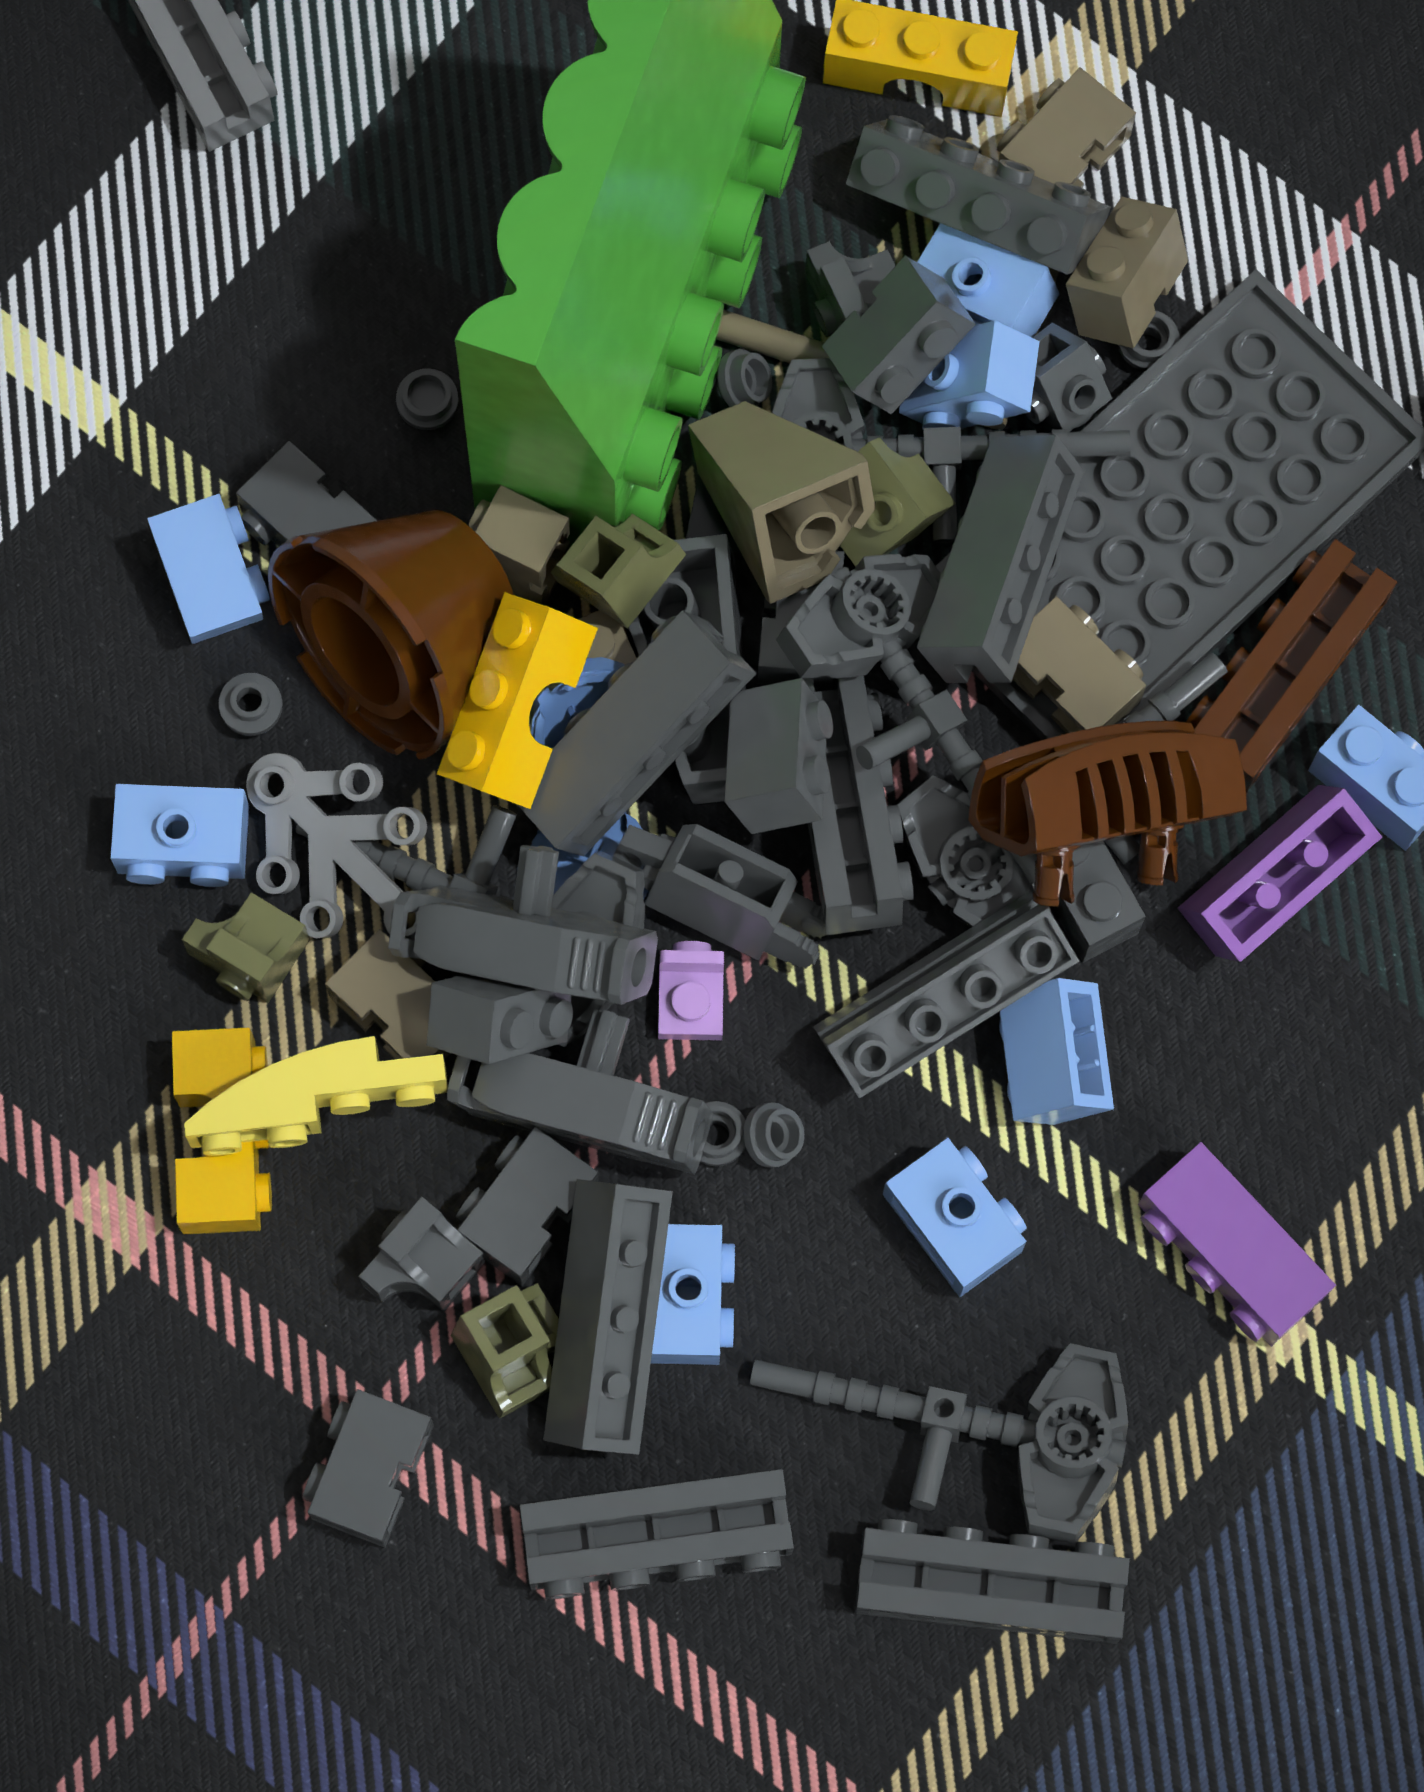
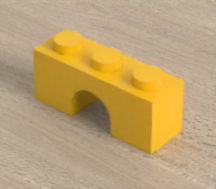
(886, 44)
(492, 734)
(219, 1190)

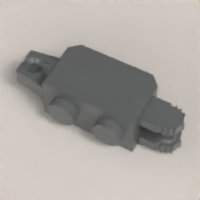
(725, 892)

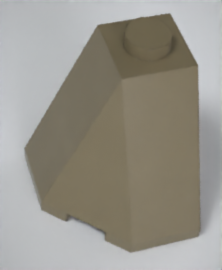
(781, 494)

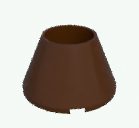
(391, 621)

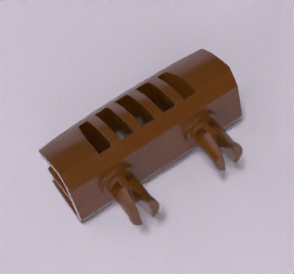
(1104, 788)

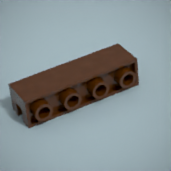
(1295, 657)

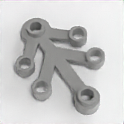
(328, 836)

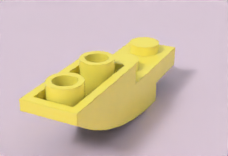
(286, 1096)

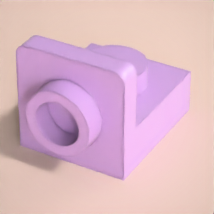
(691, 992)

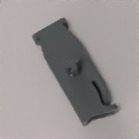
(526, 937)
(588, 1102)

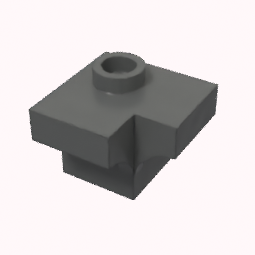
(843, 283)
(422, 1257)

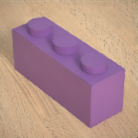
(1279, 872)
(1234, 1246)

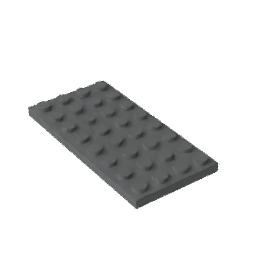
(1239, 466)

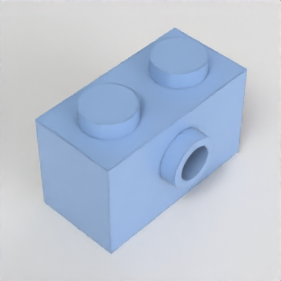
(991, 280)
(978, 381)
(207, 568)
(1378, 772)
(180, 833)
(1056, 1053)
(956, 1215)
(689, 1306)

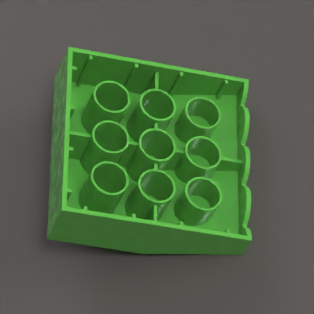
(628, 257)

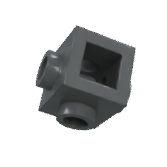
(1066, 380)

